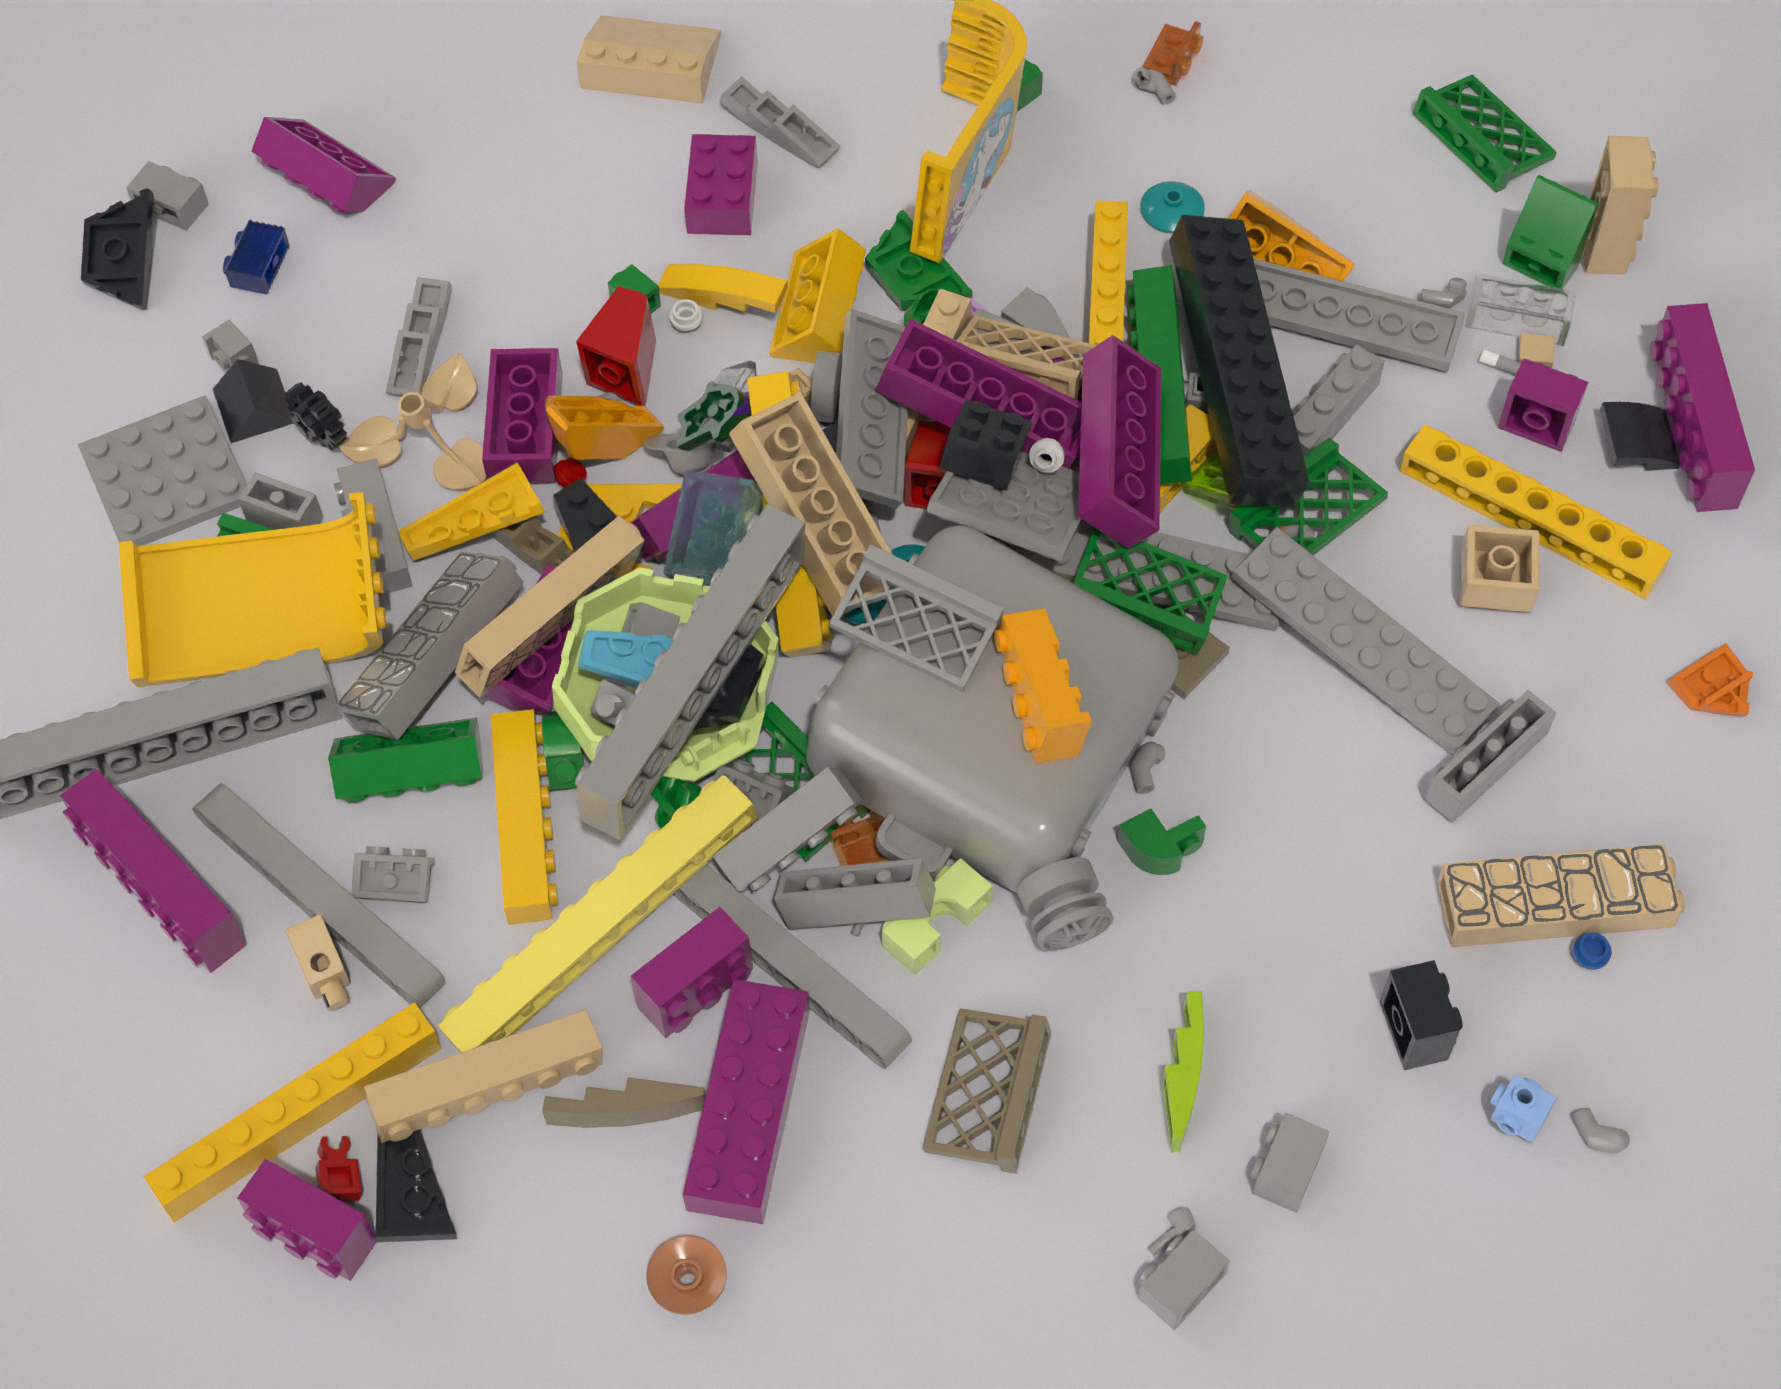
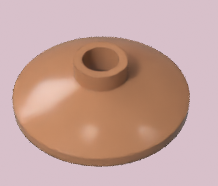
(682, 1257)

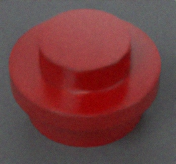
(569, 471)

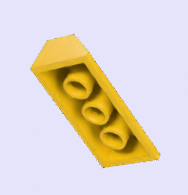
(818, 297)

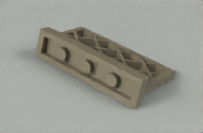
(1020, 1096)

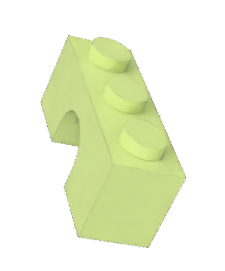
(958, 893)

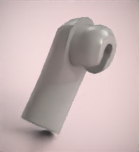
(1155, 82)
(1447, 297)
(1147, 755)

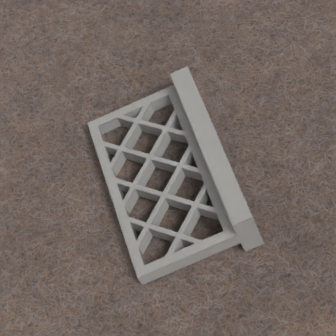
(931, 590)

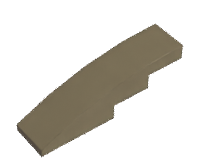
(533, 544)
(640, 1104)

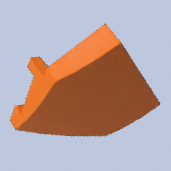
(1715, 684)

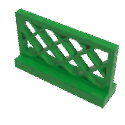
(1471, 141)
(1318, 464)
(1181, 631)
(794, 743)

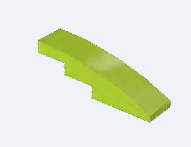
(1182, 1078)

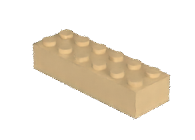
(808, 482)

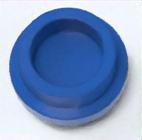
(1592, 951)

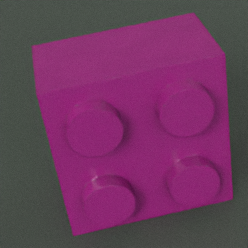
(1542, 404)

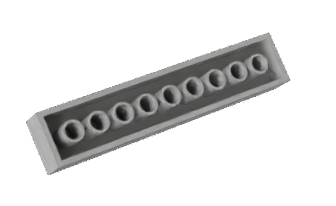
(690, 672)
(167, 730)

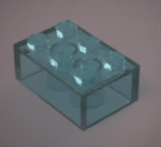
(708, 522)

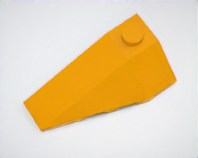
(1285, 242)

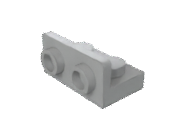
(762, 790)
(391, 876)

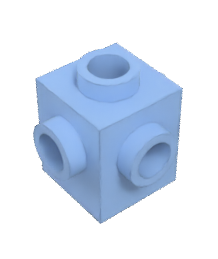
(1521, 1107)

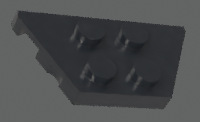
(119, 250)
(735, 692)

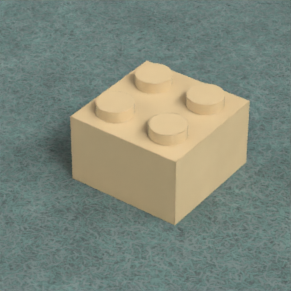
(1499, 568)

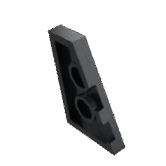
(582, 513)
(408, 1194)

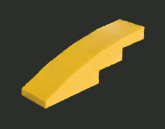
(722, 285)

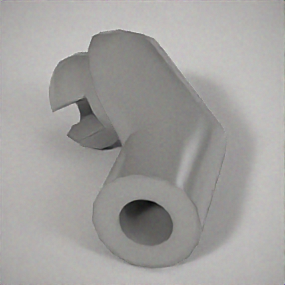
(1599, 1136)

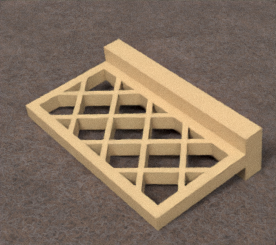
(1062, 376)

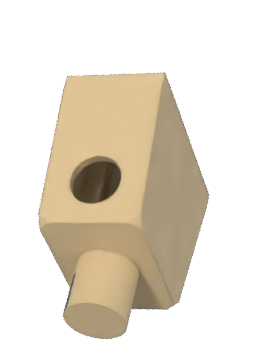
(315, 954)

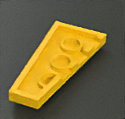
(481, 510)

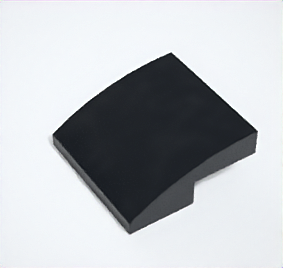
(1639, 435)

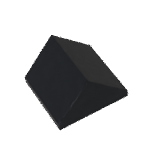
(251, 400)

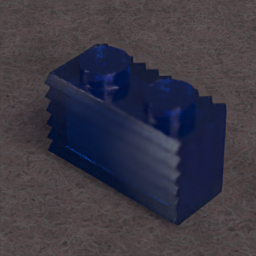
(256, 257)

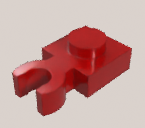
(336, 1173)

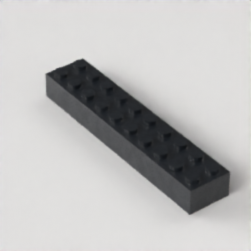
(1238, 363)

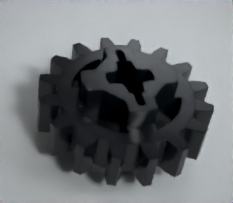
(315, 416)

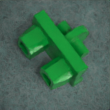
(672, 795)

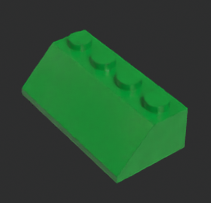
(419, 759)

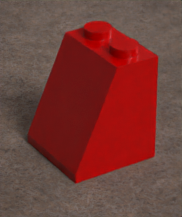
(620, 346)
(923, 463)

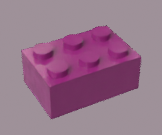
(721, 184)
(692, 973)
(306, 1221)

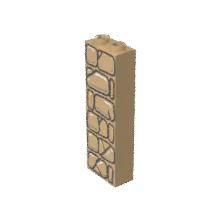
(547, 606)
(1560, 895)

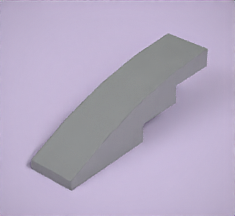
(781, 125)
(419, 337)

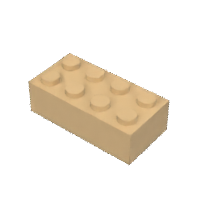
(1624, 200)

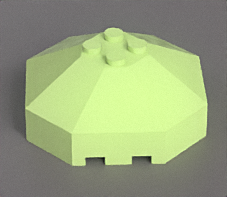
(606, 611)

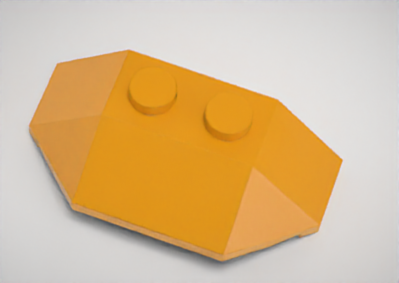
(599, 426)

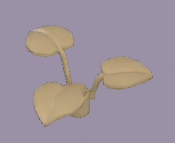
(449, 387)

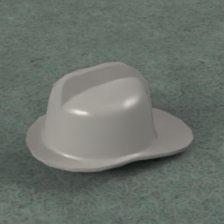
(695, 460)

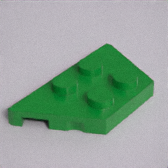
(906, 273)

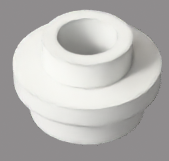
(688, 309)
(1050, 447)

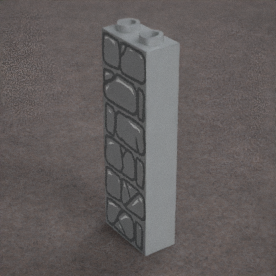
(428, 644)

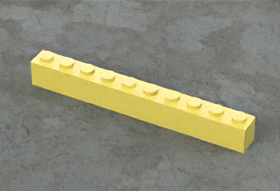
(601, 917)

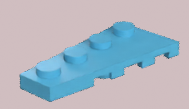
(621, 654)

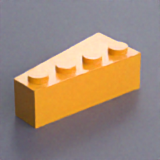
(1041, 686)

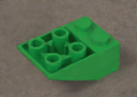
(1550, 233)

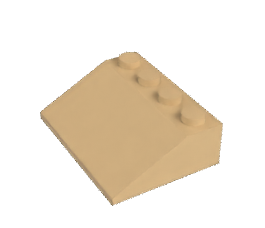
(648, 58)

